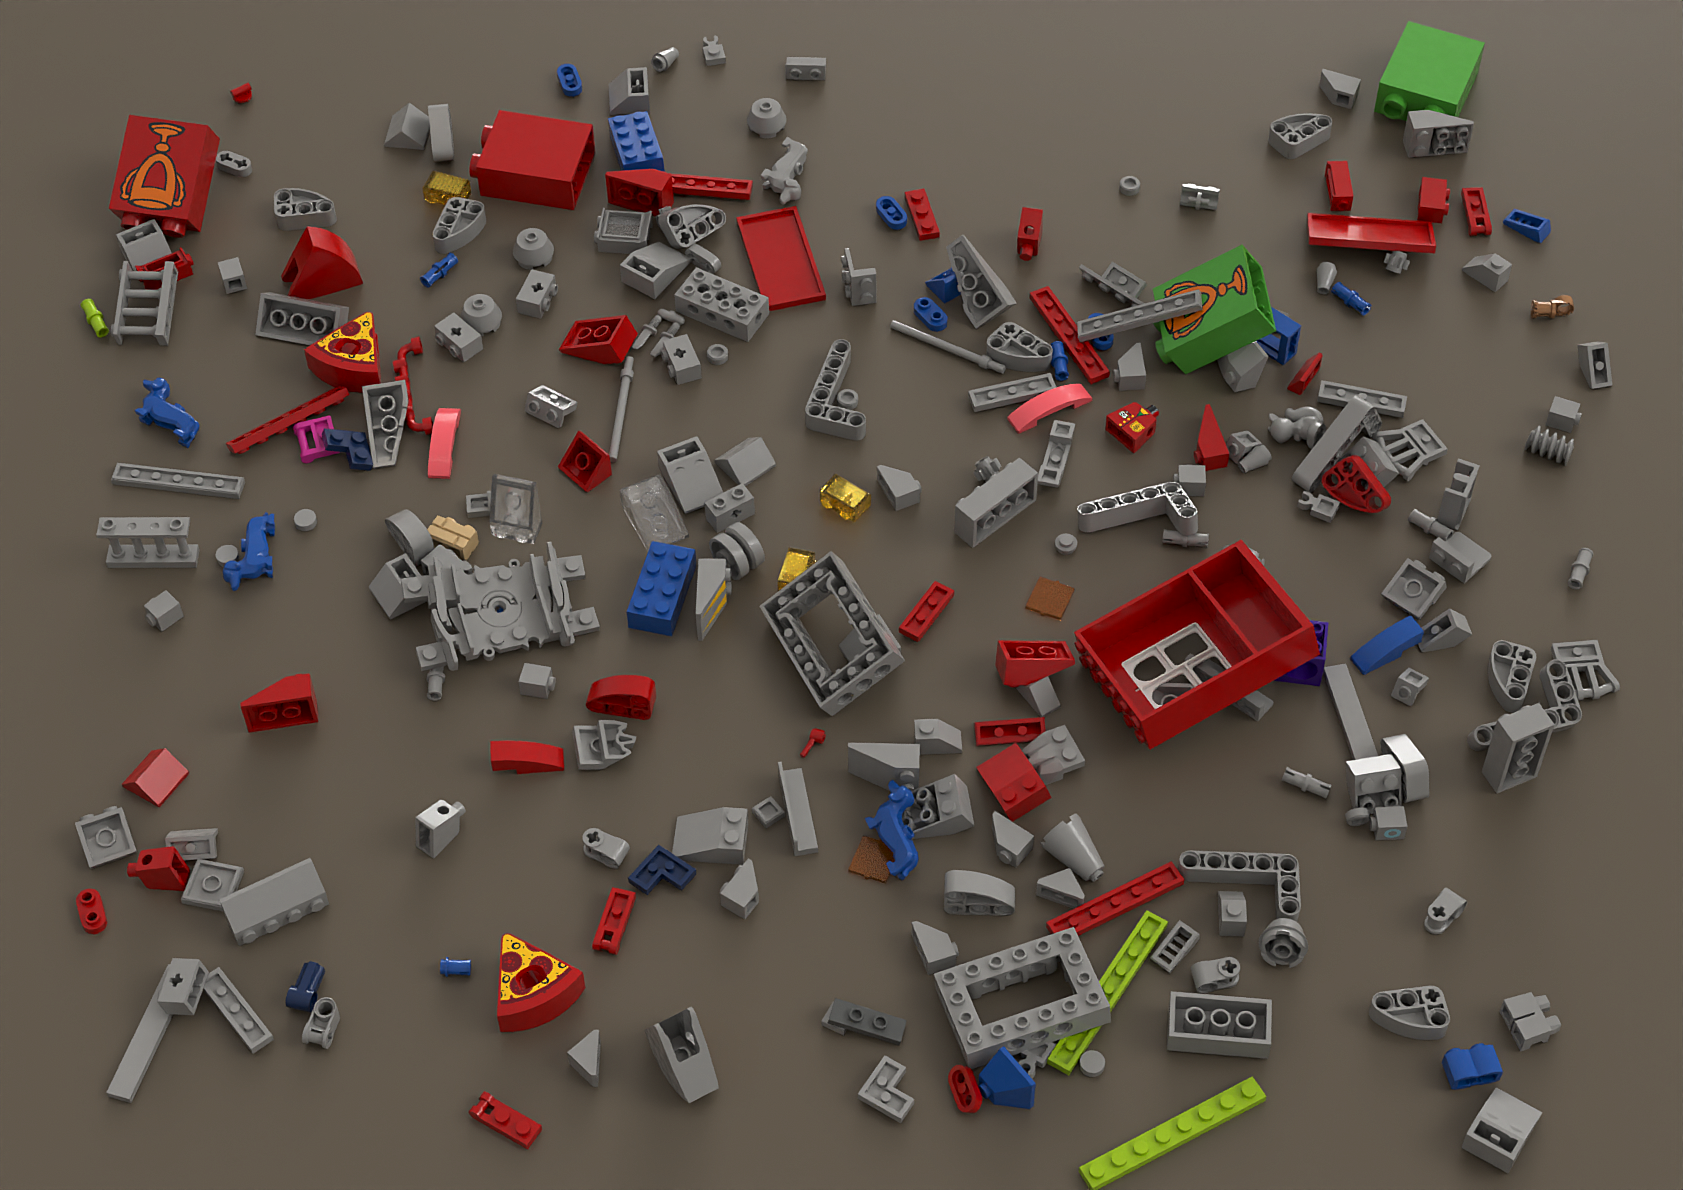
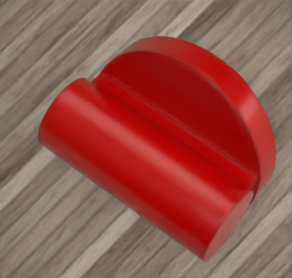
(242, 93)

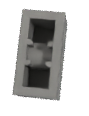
(536, 294)
(458, 337)
(681, 359)
(729, 507)
(182, 986)

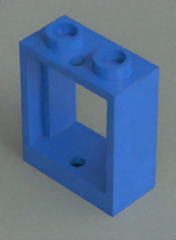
(1285, 348)

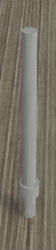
(983, 361)
(626, 377)

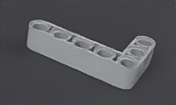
(820, 412)
(1353, 419)
(1138, 505)
(1557, 705)
(1248, 874)

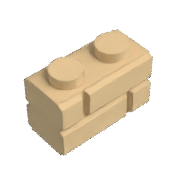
(453, 536)

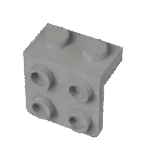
(860, 283)
(1459, 556)

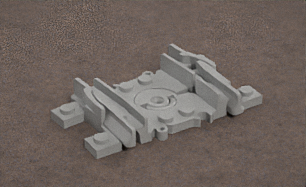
(504, 587)

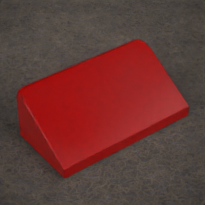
(1305, 374)

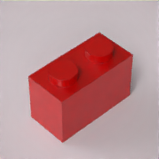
(1432, 200)

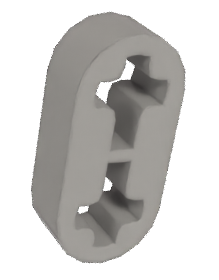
(234, 163)
(703, 258)

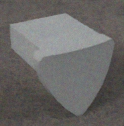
(478, 505)

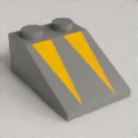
(712, 591)

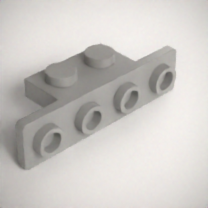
(1118, 281)

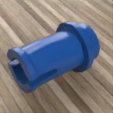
(455, 967)

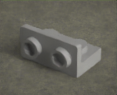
(805, 68)
(549, 405)

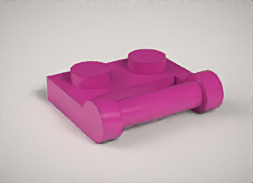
(316, 426)

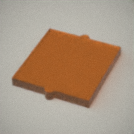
(1050, 598)
(871, 860)

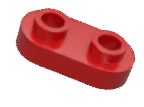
(91, 909)
(965, 1092)

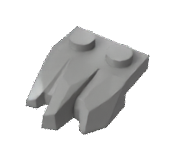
(601, 744)
(1054, 754)

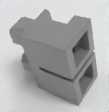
(1526, 1019)

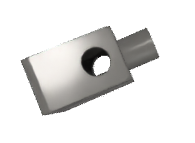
(438, 826)

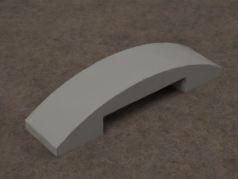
(1056, 454)

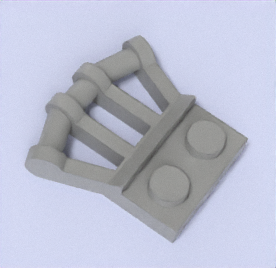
(1419, 439)
(1585, 657)

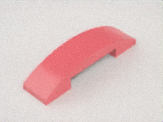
(1049, 402)
(442, 442)

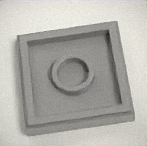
(210, 883)

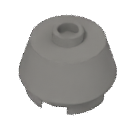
(766, 118)
(533, 248)
(481, 313)
(1283, 943)

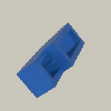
(1388, 645)

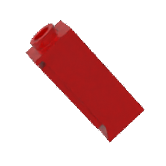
(1339, 185)
(181, 260)

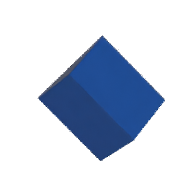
(944, 285)

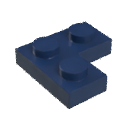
(352, 443)
(661, 865)

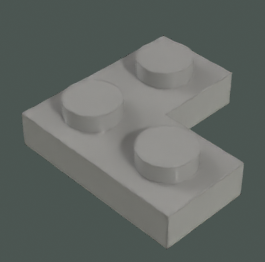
(881, 1092)

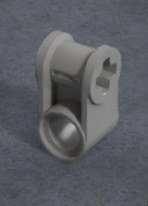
(606, 848)
(1444, 911)
(1214, 974)
(320, 1027)

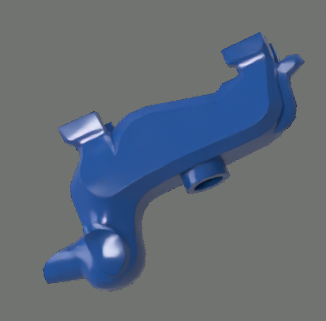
(166, 414)
(256, 553)
(894, 832)

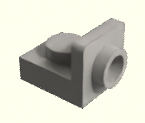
(1241, 443)
(1408, 686)

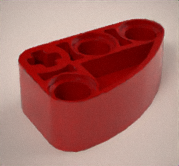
(1349, 486)
(623, 696)

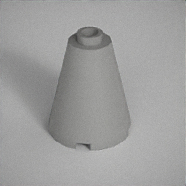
(1074, 848)

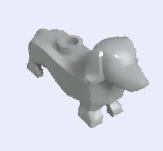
(784, 171)

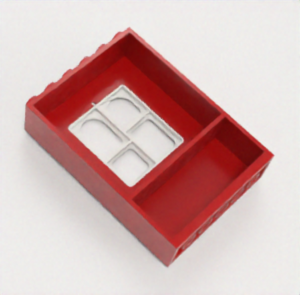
(1235, 612)

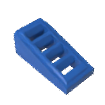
(1535, 227)

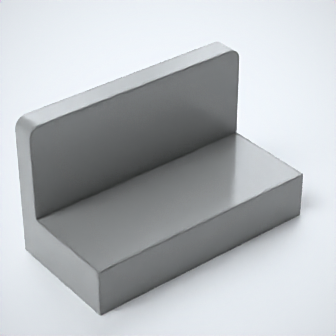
(194, 843)

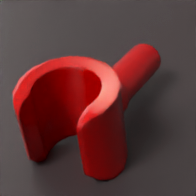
(817, 736)

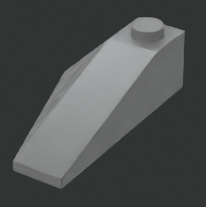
(981, 289)
(1243, 367)
(385, 417)

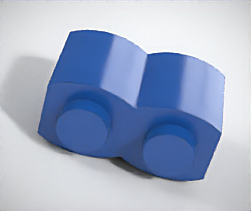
(1471, 1066)

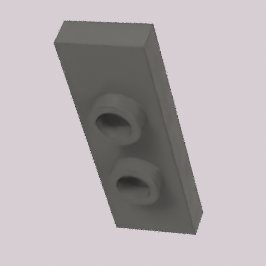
(867, 1021)

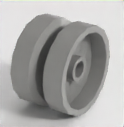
(739, 549)

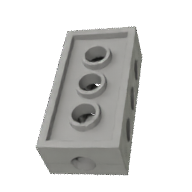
(722, 304)

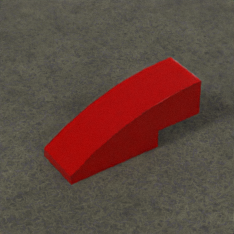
(526, 757)

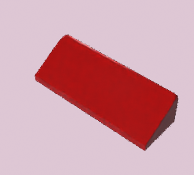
(1008, 731)

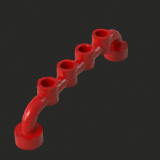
(401, 367)

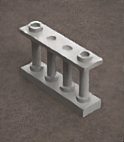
(162, 312)
(148, 556)

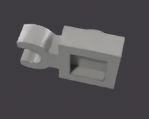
(713, 52)
(1320, 507)
(1036, 1057)

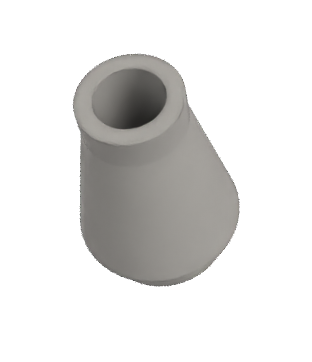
(662, 60)
(1326, 274)
(1254, 459)

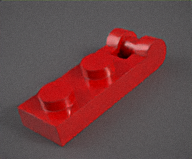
(1476, 211)
(614, 920)
(506, 1120)

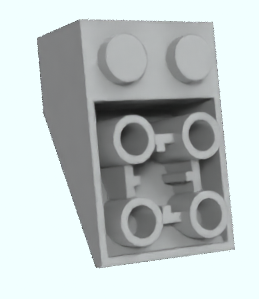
(1436, 134)
(653, 268)
(689, 474)
(939, 809)
(1501, 1130)

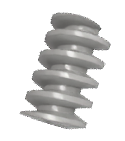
(1550, 444)

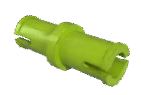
(94, 318)

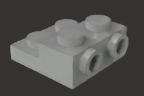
(1414, 588)
(105, 837)

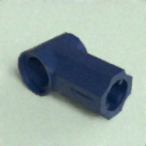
(304, 993)

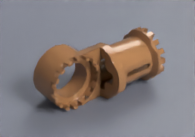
(1552, 308)

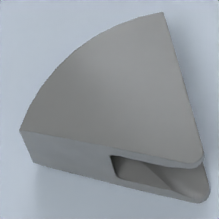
(683, 1055)

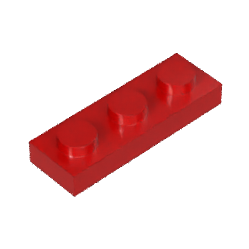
(922, 214)
(926, 611)

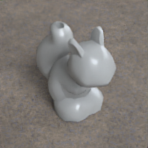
(1301, 423)

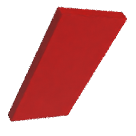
(1370, 233)
(781, 258)

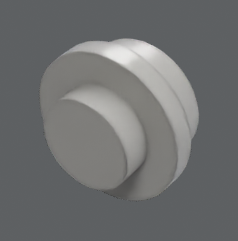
(1065, 543)

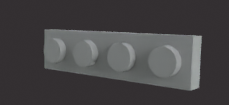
(1010, 392)
(1341, 394)
(236, 1011)

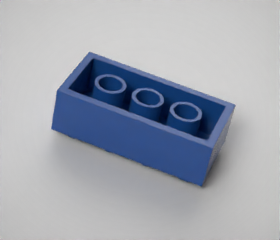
(635, 142)
(661, 588)

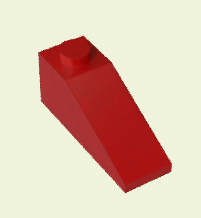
(1211, 445)

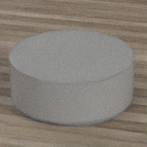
(1129, 185)
(717, 354)
(847, 399)
(305, 520)
(226, 553)
(1357, 816)
(1092, 1063)

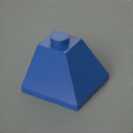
(1006, 1082)

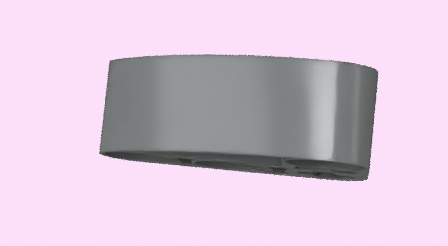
(441, 132)
(1299, 133)
(302, 208)
(458, 224)
(684, 224)
(1019, 349)
(410, 535)
(1510, 673)
(1413, 767)
(977, 894)
(1412, 1021)

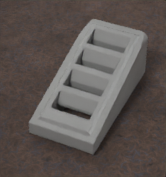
(1179, 928)

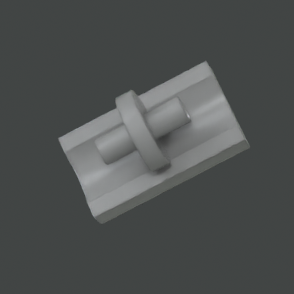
(1199, 196)

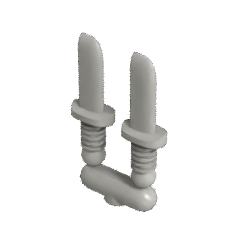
(650, 329)

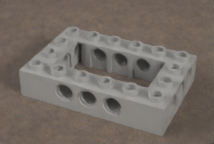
(802, 594)
(1031, 1028)

